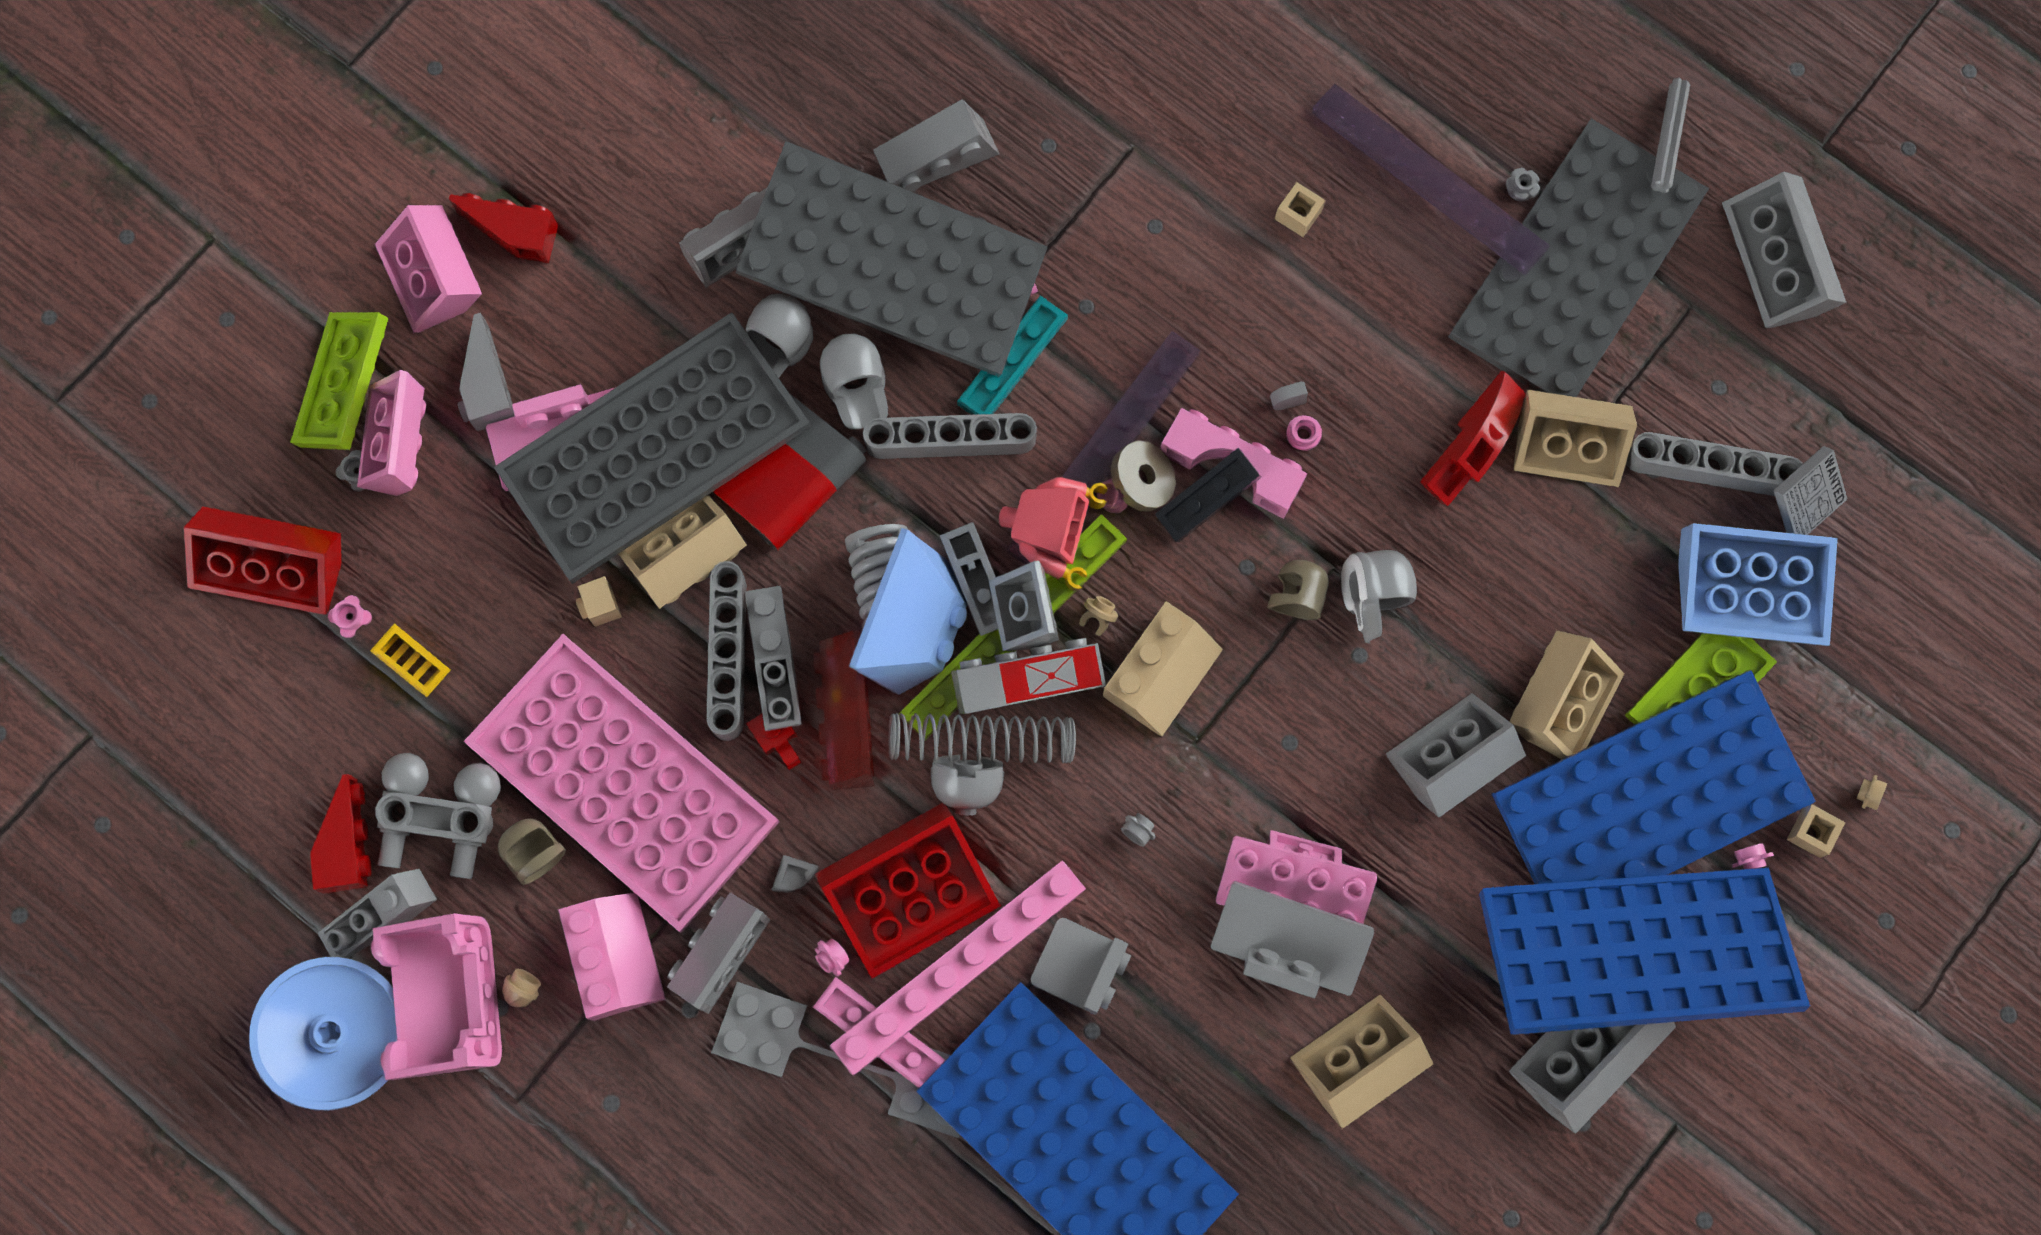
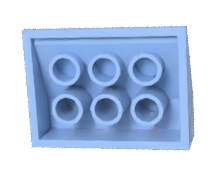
(1757, 583)

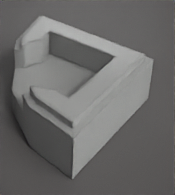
(793, 874)

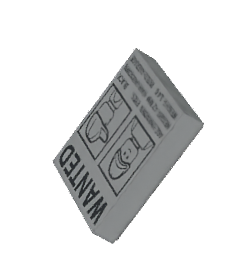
(1811, 493)

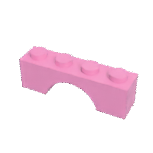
(1197, 440)

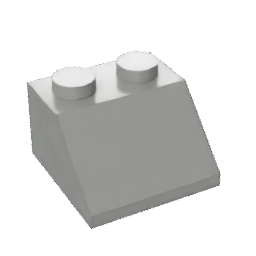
(1023, 608)

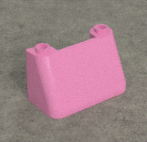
(440, 995)

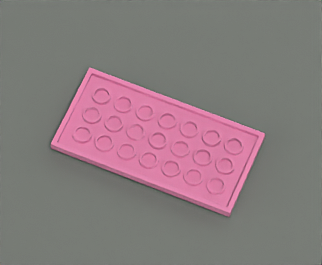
(622, 782)

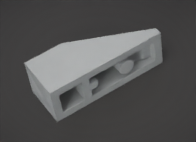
(482, 380)
(973, 574)

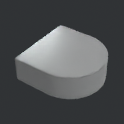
(1289, 396)

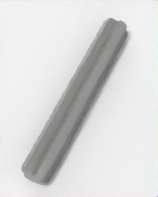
(1670, 135)

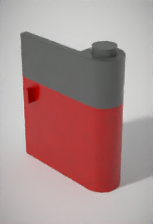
(793, 480)

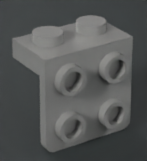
(1080, 966)

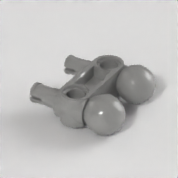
(404, 780)

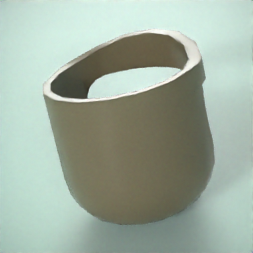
(1310, 599)
(529, 850)

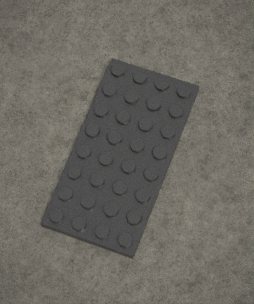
(1603, 251)
(891, 259)
(652, 447)

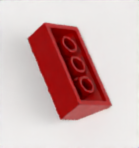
(262, 559)

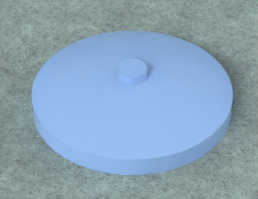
(323, 1033)

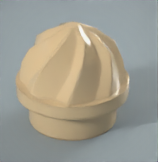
(520, 988)

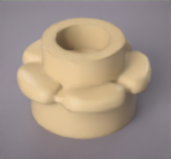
(1871, 793)

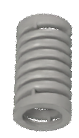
(870, 571)

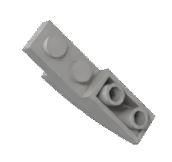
(773, 658)

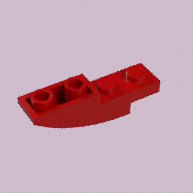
(1479, 443)

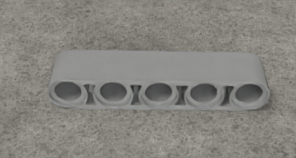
(934, 426)
(1698, 469)
(721, 634)

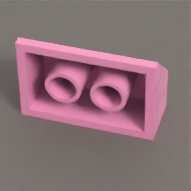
(427, 266)
(392, 435)
(611, 955)

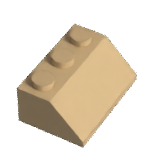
(1574, 438)
(683, 551)
(1162, 669)
(1567, 695)
(1362, 1060)

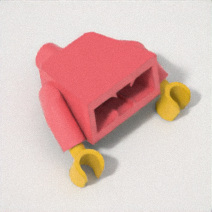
(1051, 523)

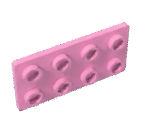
(534, 419)
(1300, 872)

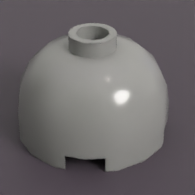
(967, 783)

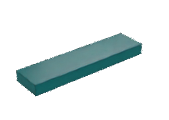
(1033, 335)

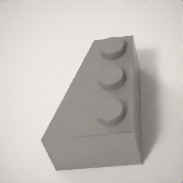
(936, 147)

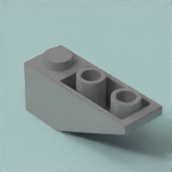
(390, 903)

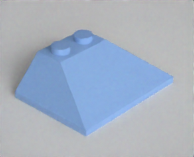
(911, 618)

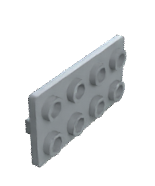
(1291, 942)

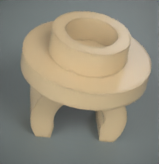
(1102, 610)

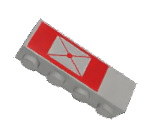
(1029, 677)

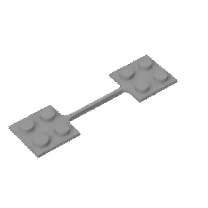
(764, 1031)

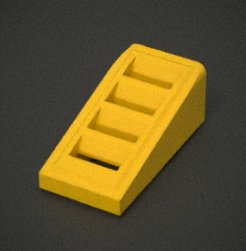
(389, 639)

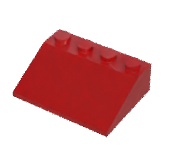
(907, 890)

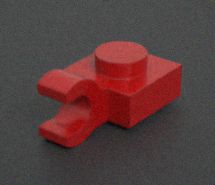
(775, 740)

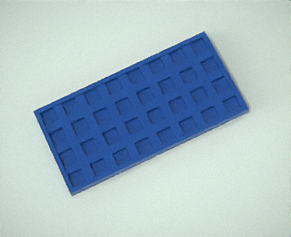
(1658, 791)
(1641, 950)
(1071, 1130)

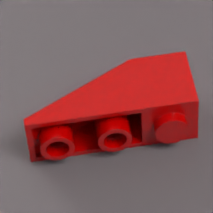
(518, 229)
(339, 851)

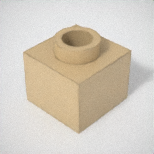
(1299, 200)
(598, 602)
(1825, 826)

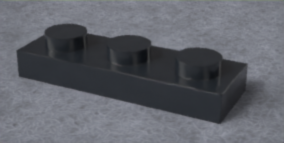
(1208, 495)

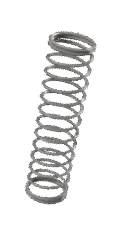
(1067, 728)

